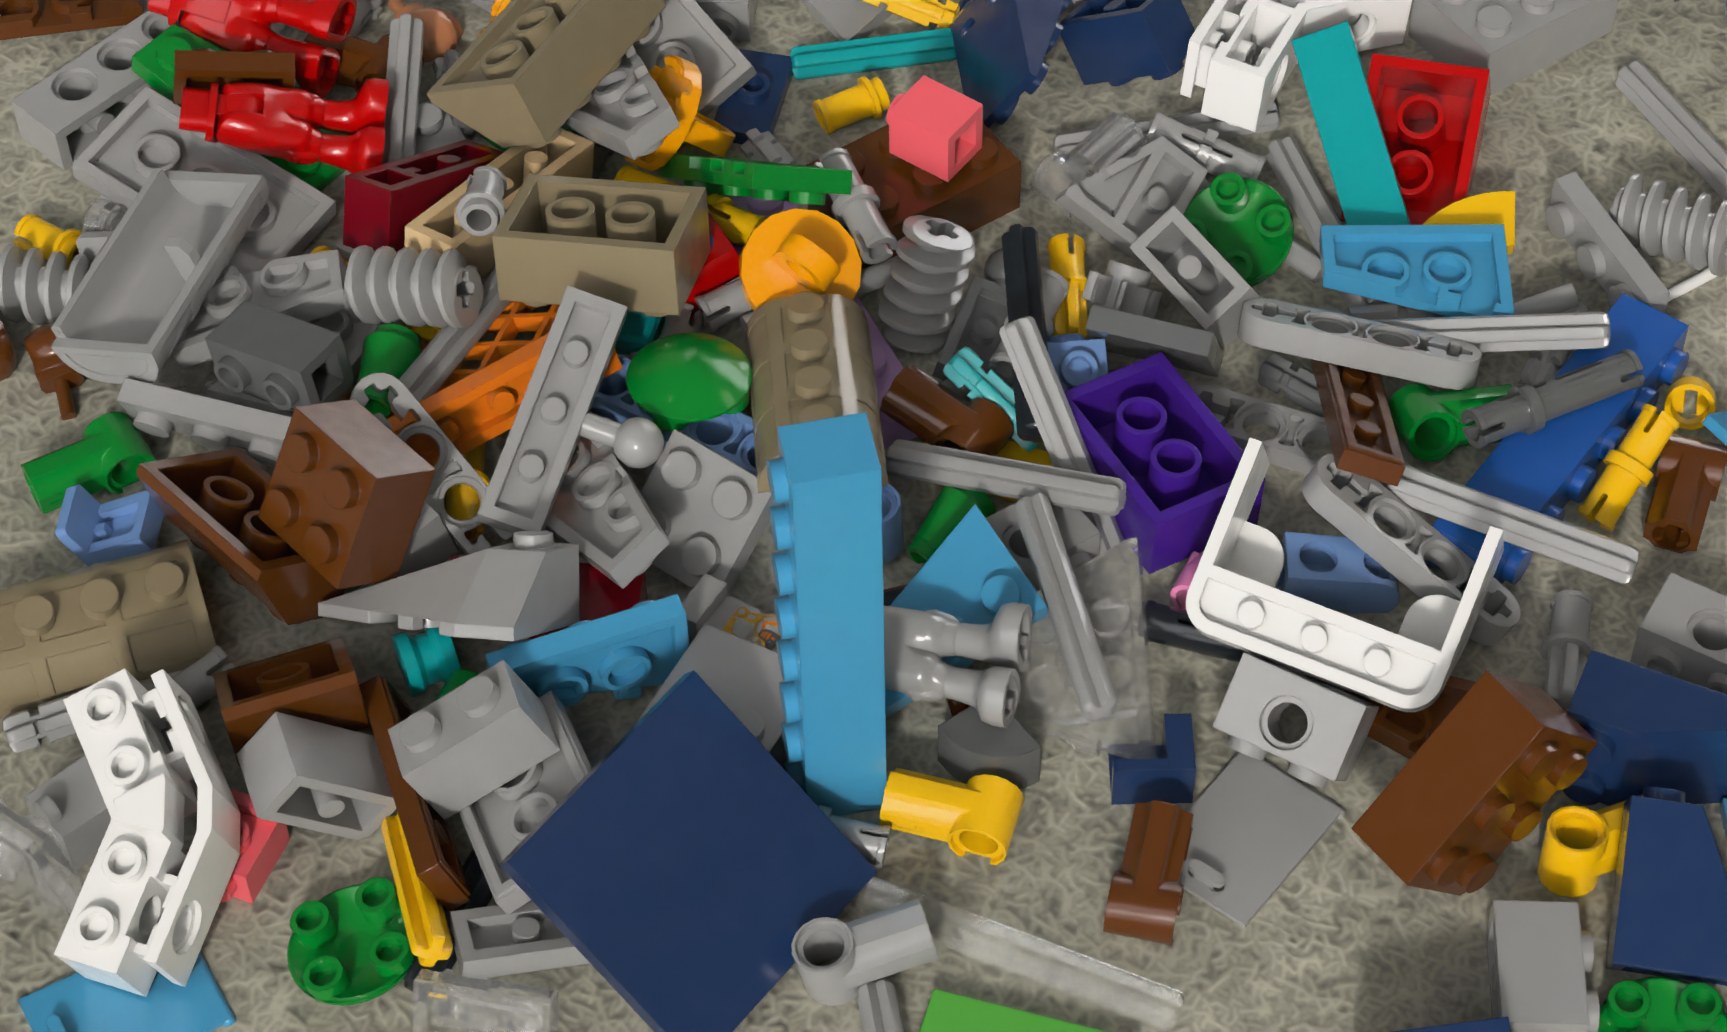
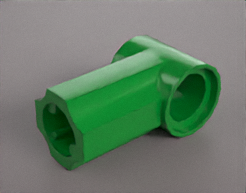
(1442, 413)
(101, 460)

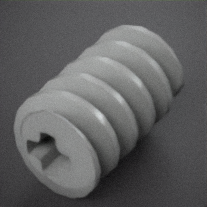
(1672, 225)
(926, 283)
(412, 287)
(34, 289)

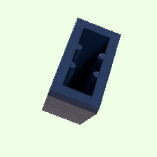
(1668, 892)

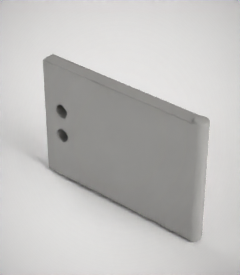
(1252, 835)

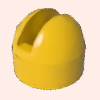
(1676, 398)

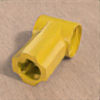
(968, 816)
(1579, 848)

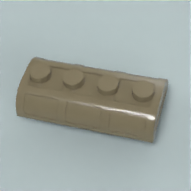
(809, 365)
(98, 620)

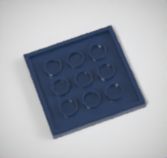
(688, 865)

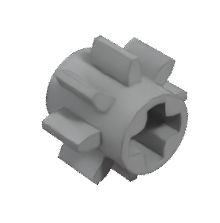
(1123, 289)

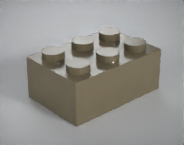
(604, 238)

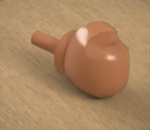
(440, 28)

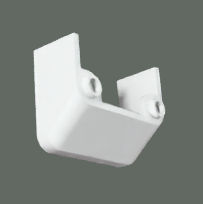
(1238, 604)

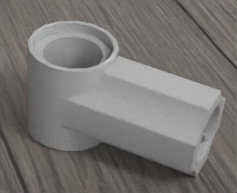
(864, 950)

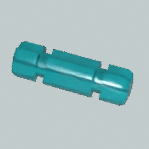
(966, 370)

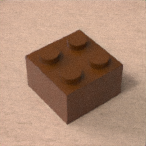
(346, 493)

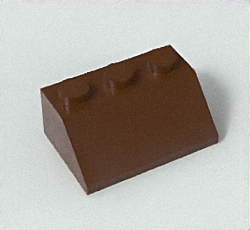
(217, 505)

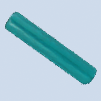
(872, 54)

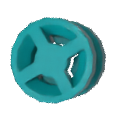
(424, 658)

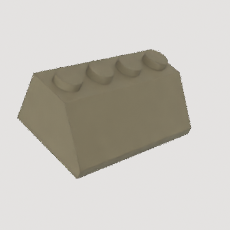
(539, 65)

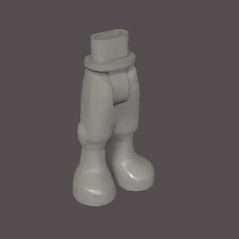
(920, 640)

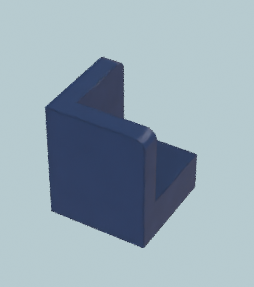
(1163, 778)

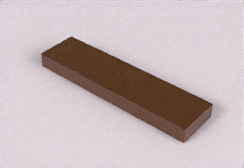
(1359, 422)
(424, 829)

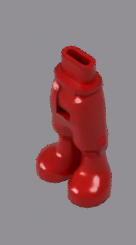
(247, 28)
(288, 121)

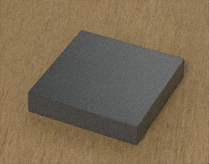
(1145, 336)

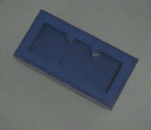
(759, 99)

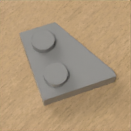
(1134, 192)

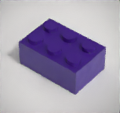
(1167, 450)

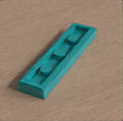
(1350, 127)

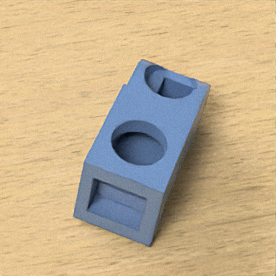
(1336, 574)

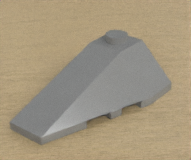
(483, 595)

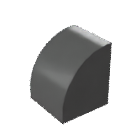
(977, 748)

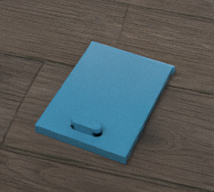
(91, 1006)

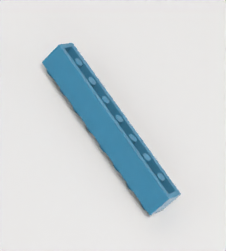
(831, 610)

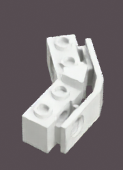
(1247, 51)
(143, 897)

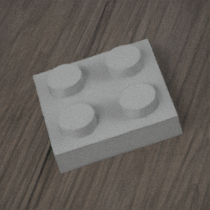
(705, 510)

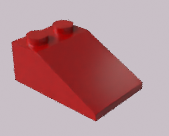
(1431, 127)

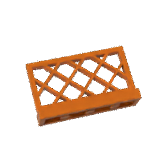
(485, 400)

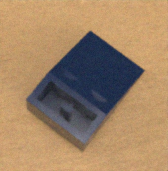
(1003, 50)

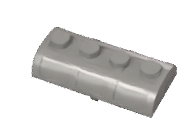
(155, 273)

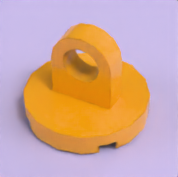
(682, 88)
(798, 254)

